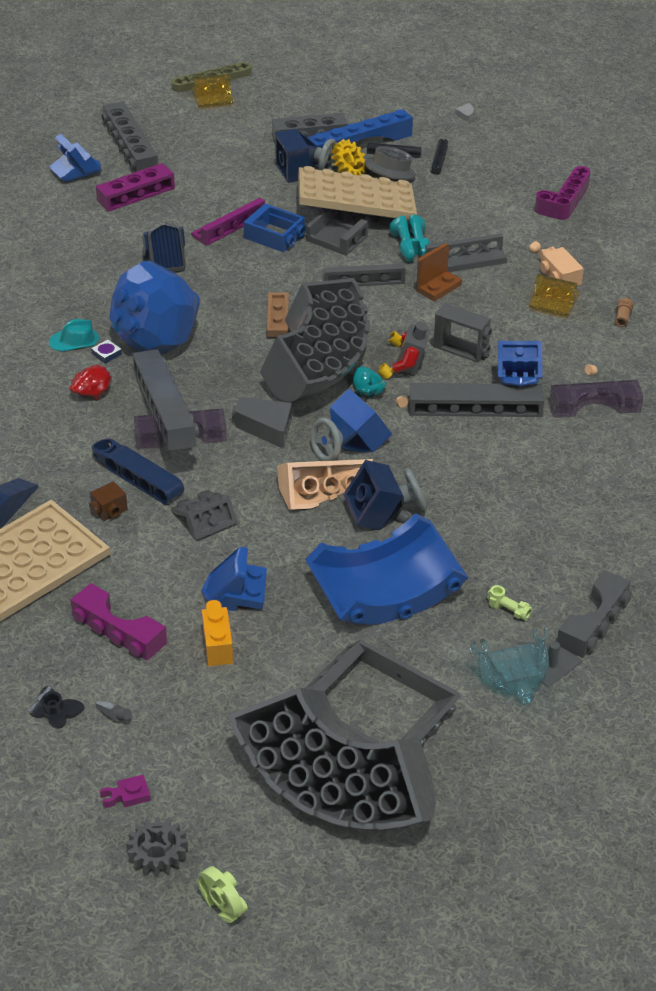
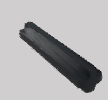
(412, 150)
(439, 156)

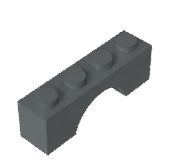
(582, 632)

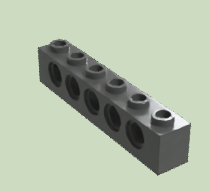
(129, 136)

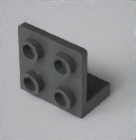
(206, 513)

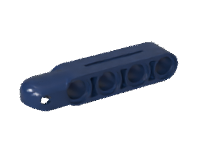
(138, 470)

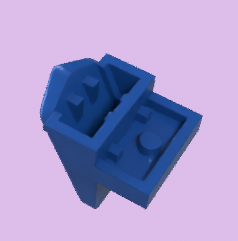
(74, 162)
(520, 362)
(236, 582)

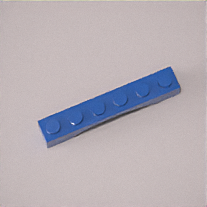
(392, 125)

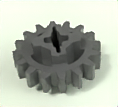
(157, 845)

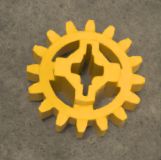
(349, 158)

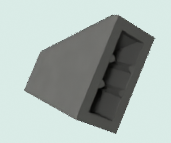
(264, 419)

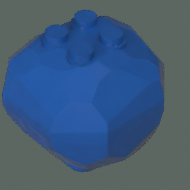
(153, 308)

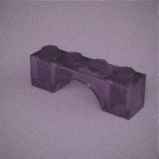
(620, 395)
(210, 425)

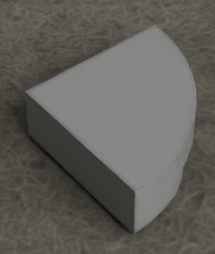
(465, 112)

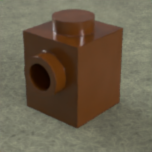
(108, 501)

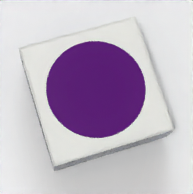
(106, 351)

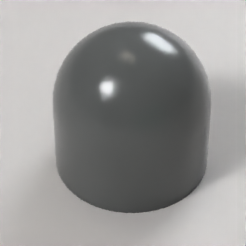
(403, 516)

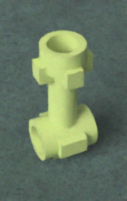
(497, 599)

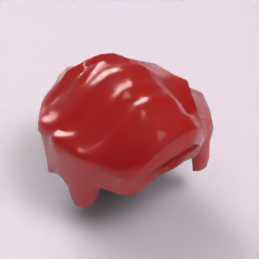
(91, 381)

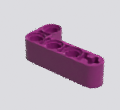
(563, 203)

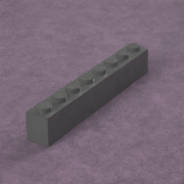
(165, 400)

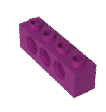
(135, 187)

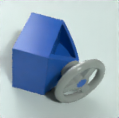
(351, 427)

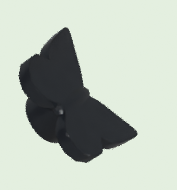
(54, 708)

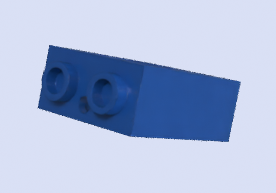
(255, 227)

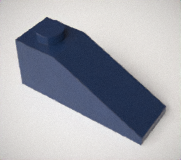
(13, 496)

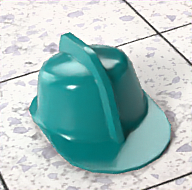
(74, 335)

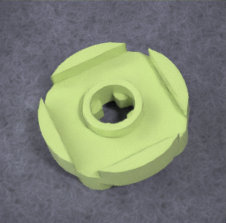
(220, 890)

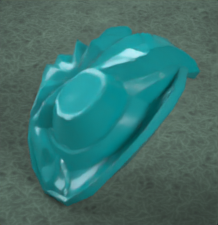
(368, 382)

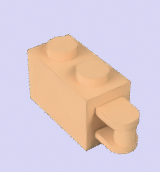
(560, 265)

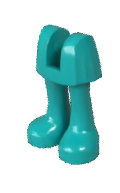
(408, 246)

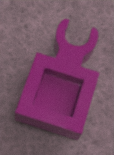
(129, 791)

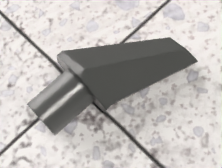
(114, 711)

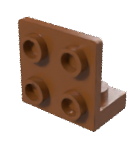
(433, 274)

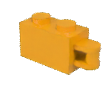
(217, 634)

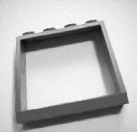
(400, 671)

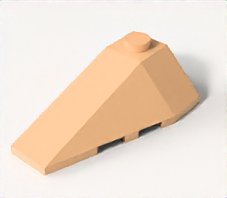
(311, 483)

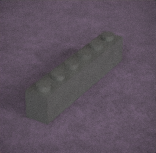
(476, 400)

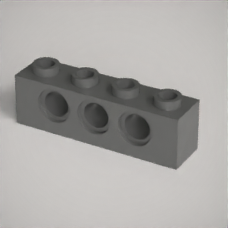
(310, 124)

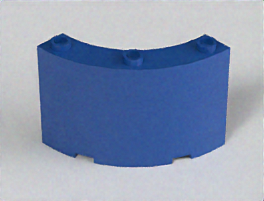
(388, 576)

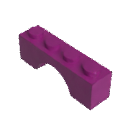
(140, 636)

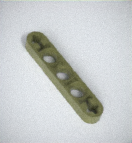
(235, 71)

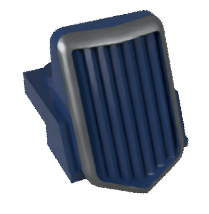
(165, 246)

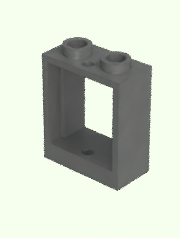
(445, 341)

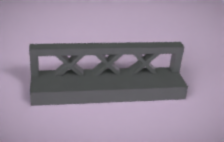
(479, 258)
(368, 275)

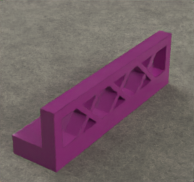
(226, 224)

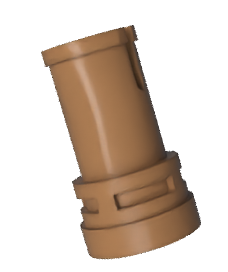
(624, 309)

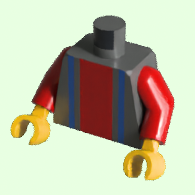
(411, 351)

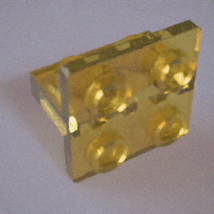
(212, 90)
(554, 295)

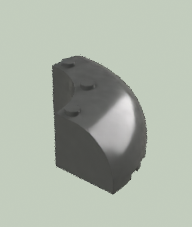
(323, 343)
(331, 769)

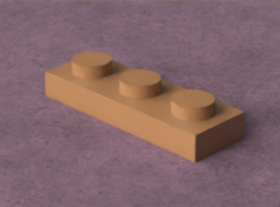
(277, 311)

